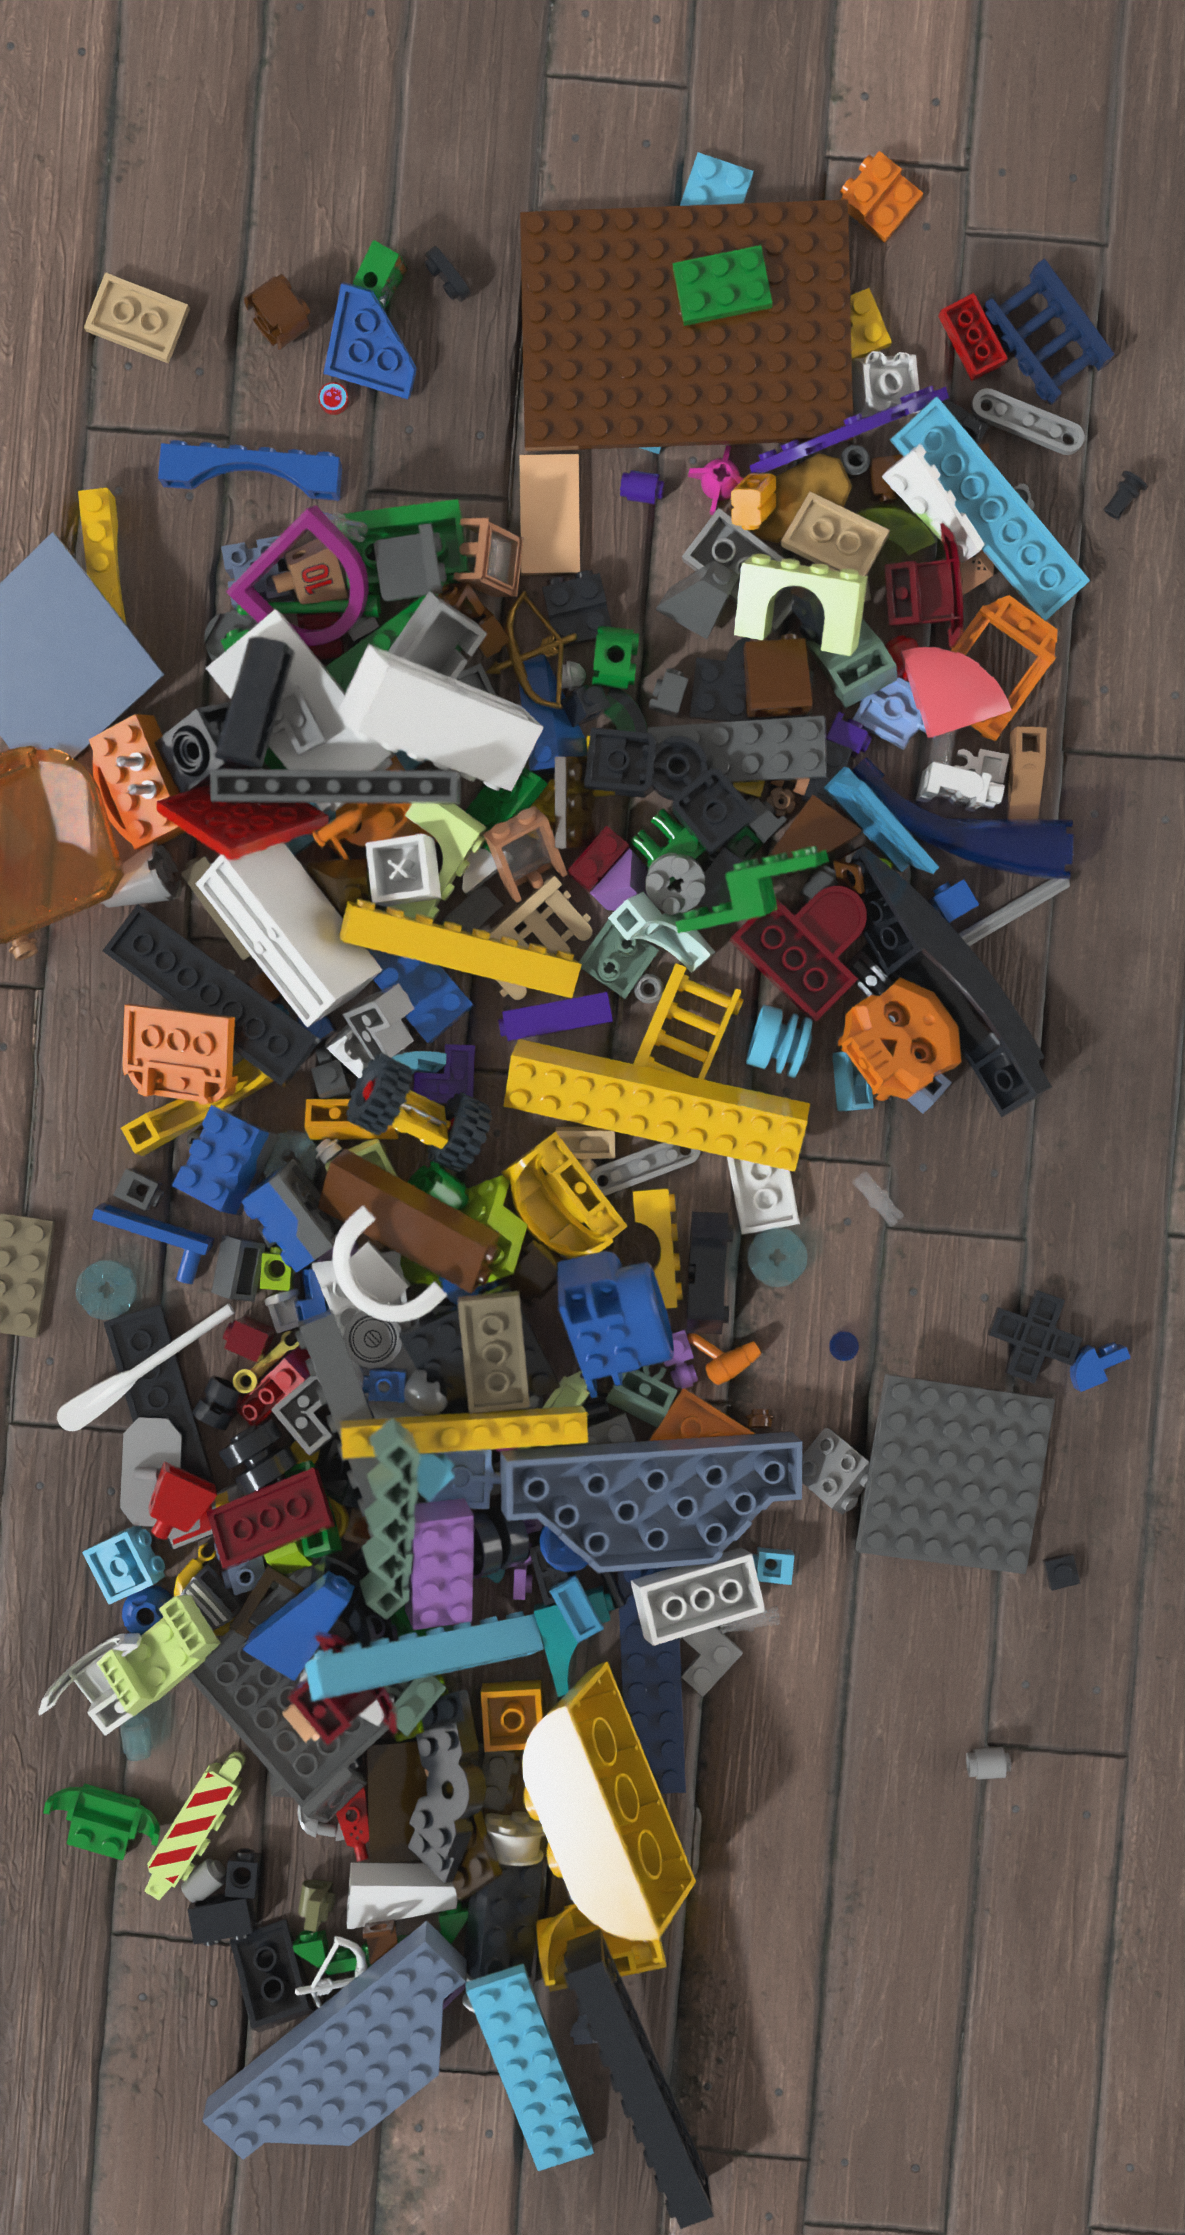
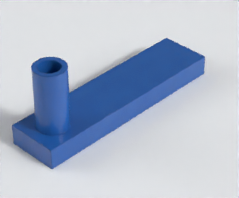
(192, 1242)

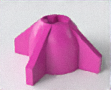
(718, 478)

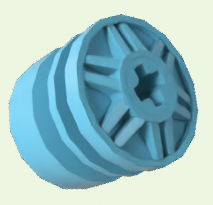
(779, 1041)

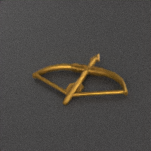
(548, 648)

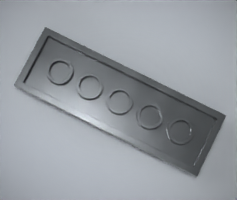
(758, 747)

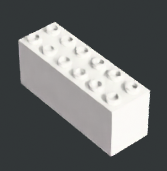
(439, 719)
(289, 930)

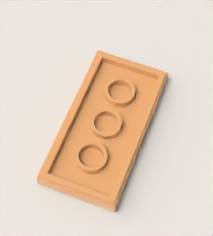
(550, 514)

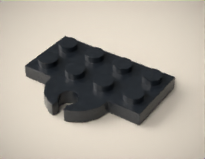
(721, 688)

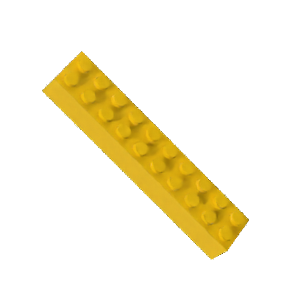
(656, 1104)

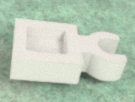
(987, 762)

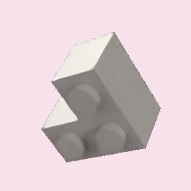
(379, 1023)
(300, 1416)

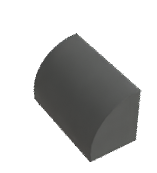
(238, 1268)

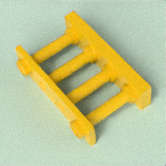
(667, 1009)

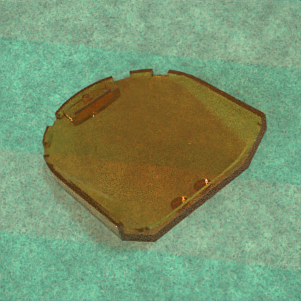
(52, 841)

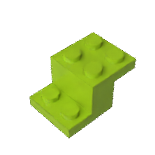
(487, 1207)

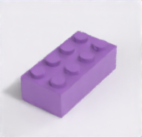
(441, 1565)

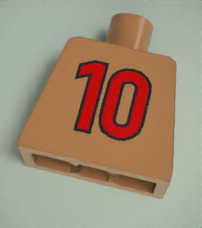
(312, 574)

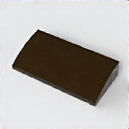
(394, 1789)

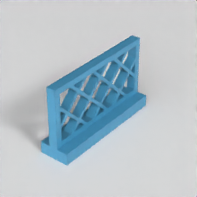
(878, 822)

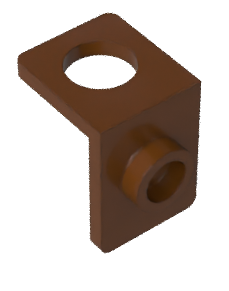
(841, 867)
(380, 1938)

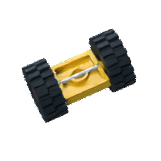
(386, 1099)

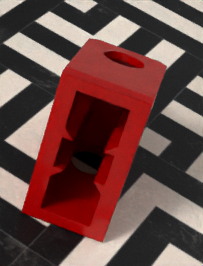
(178, 1500)

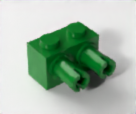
(679, 841)

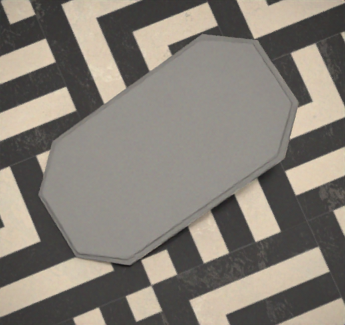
(145, 1449)

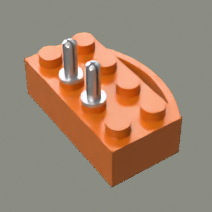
(136, 777)

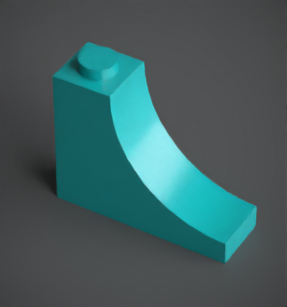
(558, 1638)

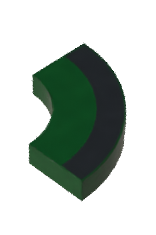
(624, 712)

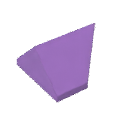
(621, 882)

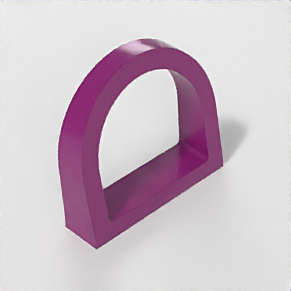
(319, 524)

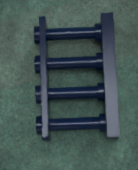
(1062, 306)

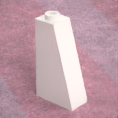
(395, 1892)

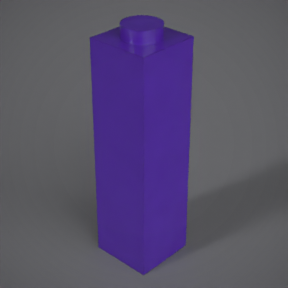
(556, 1017)

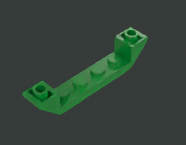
(315, 1948)

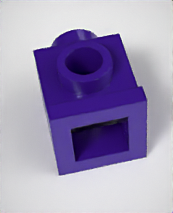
(849, 735)

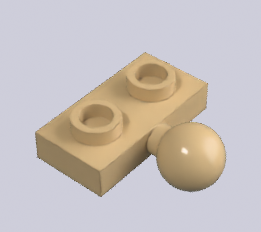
(588, 1144)

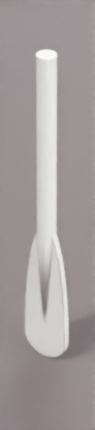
(97, 1399)

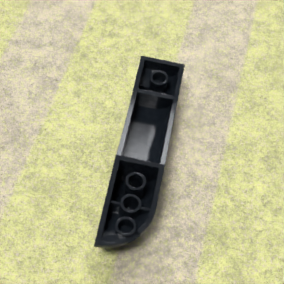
(926, 950)

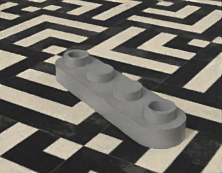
(1027, 421)
(642, 1166)

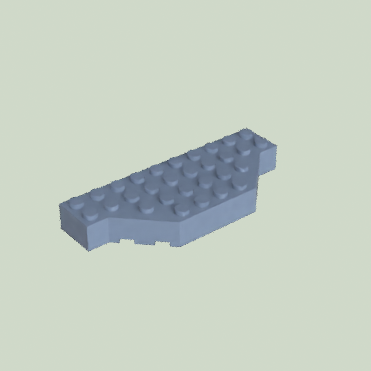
(652, 1498)
(348, 2057)

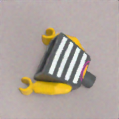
(209, 1593)

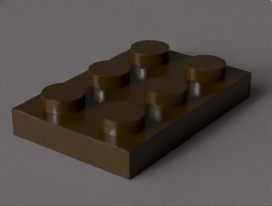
(572, 803)
(479, 1862)

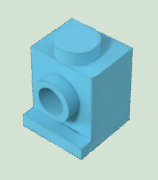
(783, 1569)

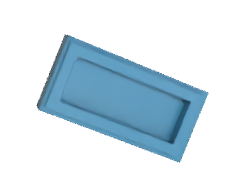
(576, 1608)

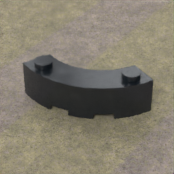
(707, 1267)
(361, 1619)

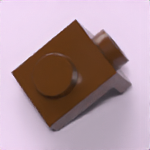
(463, 599)

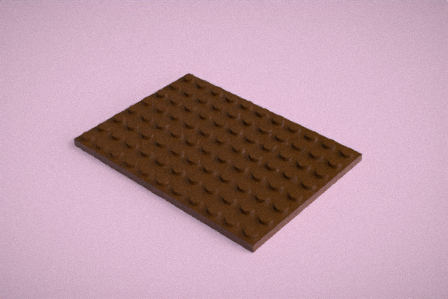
(610, 341)

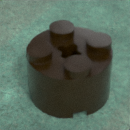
(535, 1273)

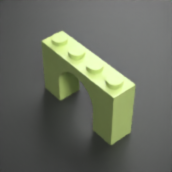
(839, 592)
(458, 838)

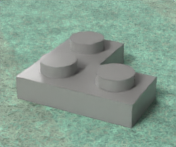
(298, 721)
(715, 1657)

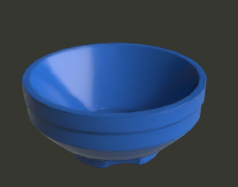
(150, 1597)

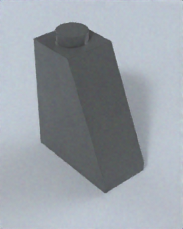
(700, 598)

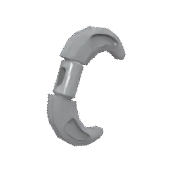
(313, 1826)

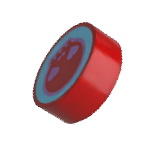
(333, 398)

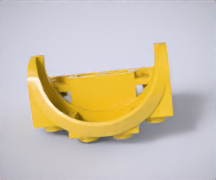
(561, 1201)
(554, 1932)

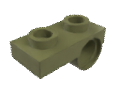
(316, 1902)

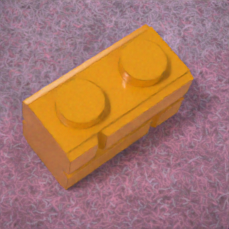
(753, 500)

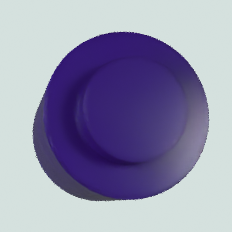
(641, 487)

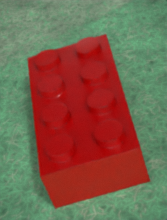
(972, 337)

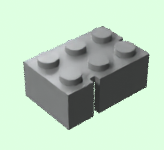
(434, 634)

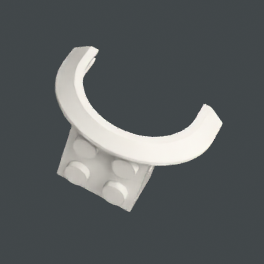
(372, 1280)
(105, 1706)

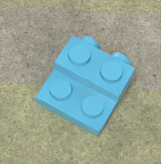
(125, 1563)

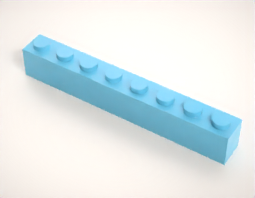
(422, 1656)

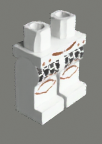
(959, 787)

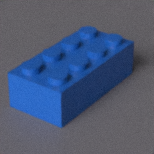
(430, 990)

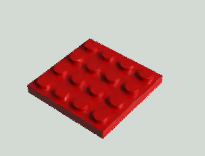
(239, 827)

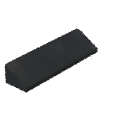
(870, 973)

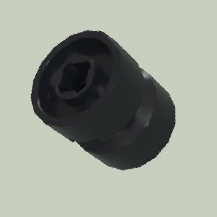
(224, 1393)

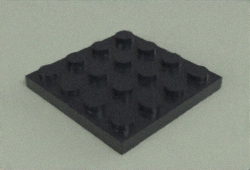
(438, 1350)

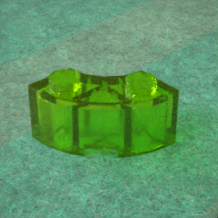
(904, 526)

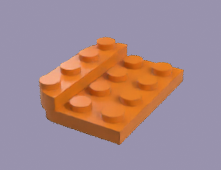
(179, 1053)

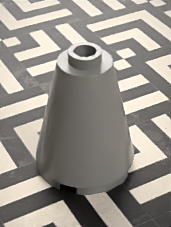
(147, 878)

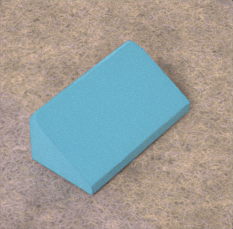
(850, 1085)

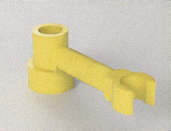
(261, 1367)

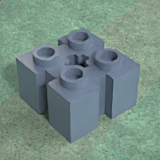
(239, 558)

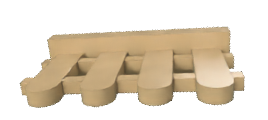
(536, 923)

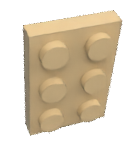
(136, 318)
(834, 536)

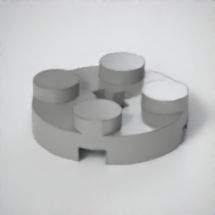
(673, 900)

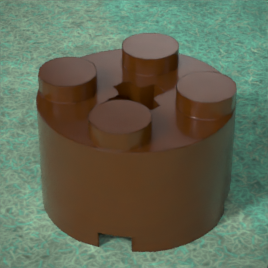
(278, 312)

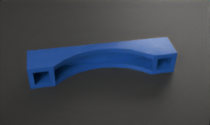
(190, 466)

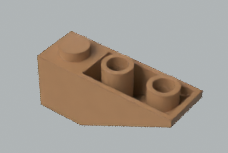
(1026, 771)

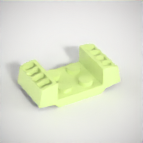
(163, 1657)

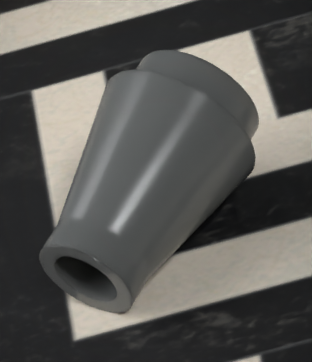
(855, 455)

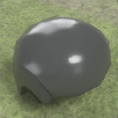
(424, 1396)

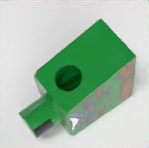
(381, 268)

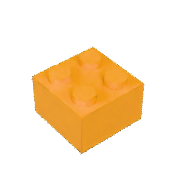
(510, 1713)

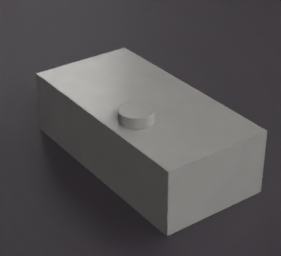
(730, 547)

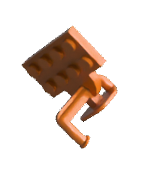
(377, 823)

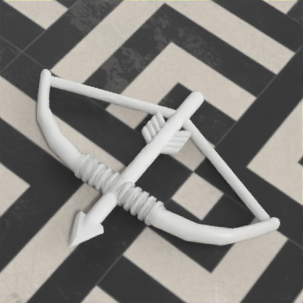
(325, 1986)

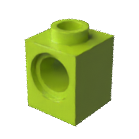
(269, 1279)

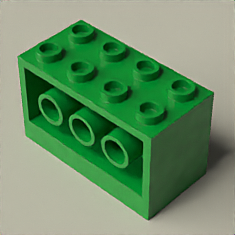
(405, 521)

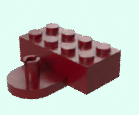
(803, 949)

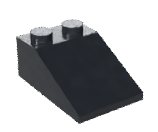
(269, 1976)

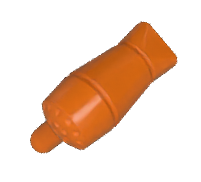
(725, 1364)

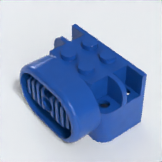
(613, 1316)

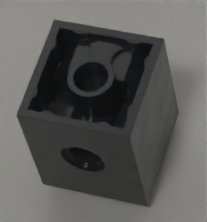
(192, 745)

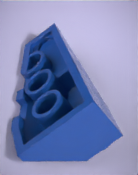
(558, 735)

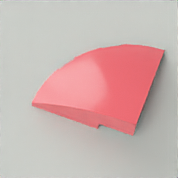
(951, 689)

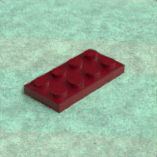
(270, 1518)

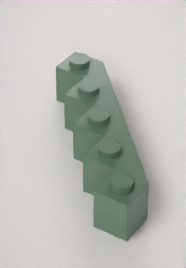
(391, 1519)

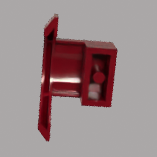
(928, 591)
(335, 1714)

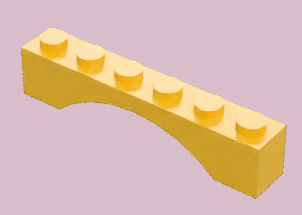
(101, 543)
(181, 1115)

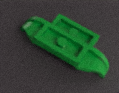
(103, 1819)

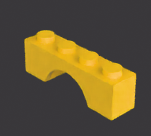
(653, 1209)

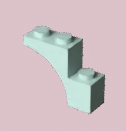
(642, 920)

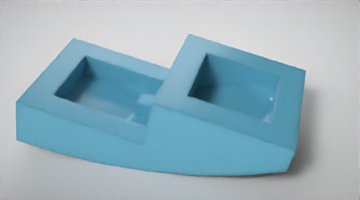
(423, 1061)

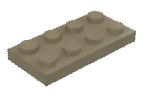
(23, 1272)
(493, 1352)

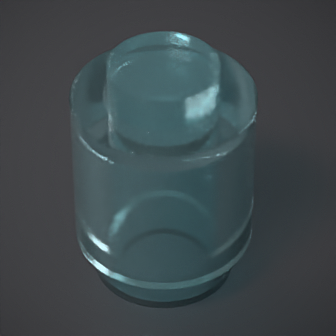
(136, 1738)

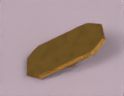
(818, 475)

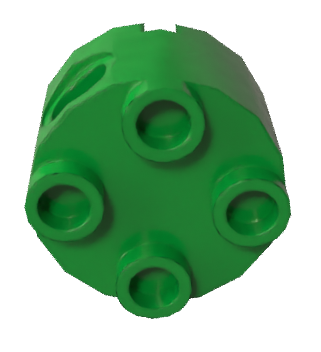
(610, 641)
(440, 1185)

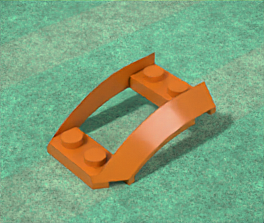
(1027, 630)

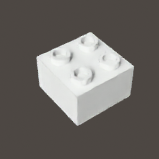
(403, 870)

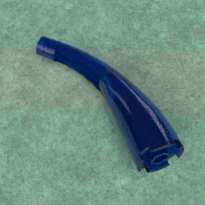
(1009, 845)

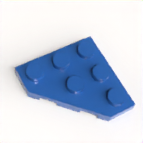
(366, 345)

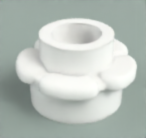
(328, 1150)

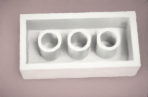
(697, 1597)

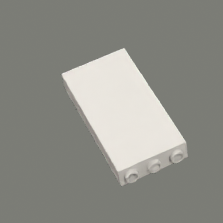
(324, 698)

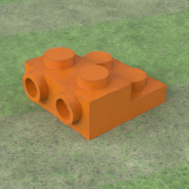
(880, 196)

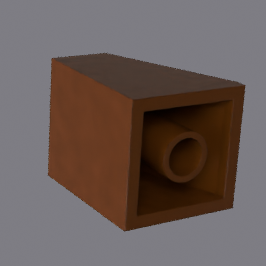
(777, 677)
(818, 827)

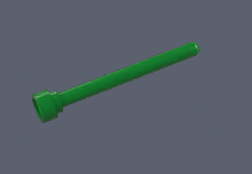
(371, 610)

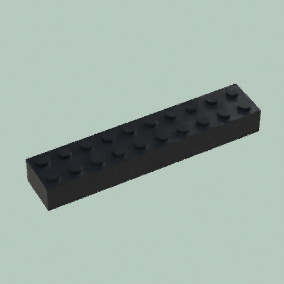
(638, 2079)

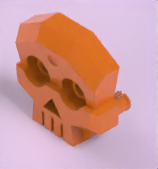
(919, 1026)

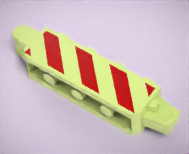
(193, 1824)

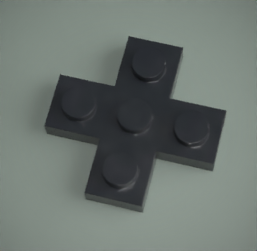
(1034, 1336)

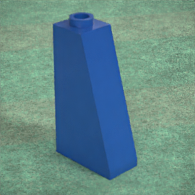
(287, 1636)

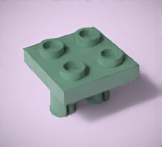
(617, 961)

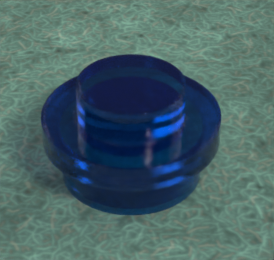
(843, 1346)

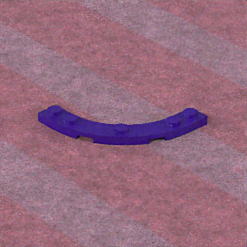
(853, 426)

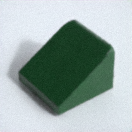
(744, 844)

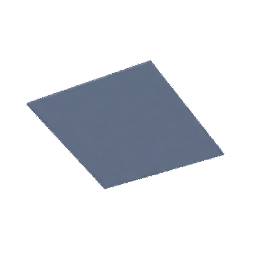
(64, 655)

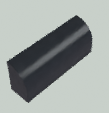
(255, 702)

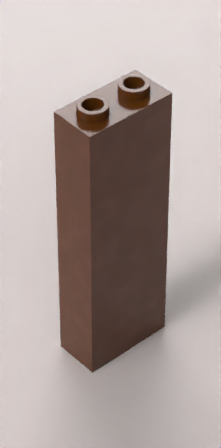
(411, 1221)

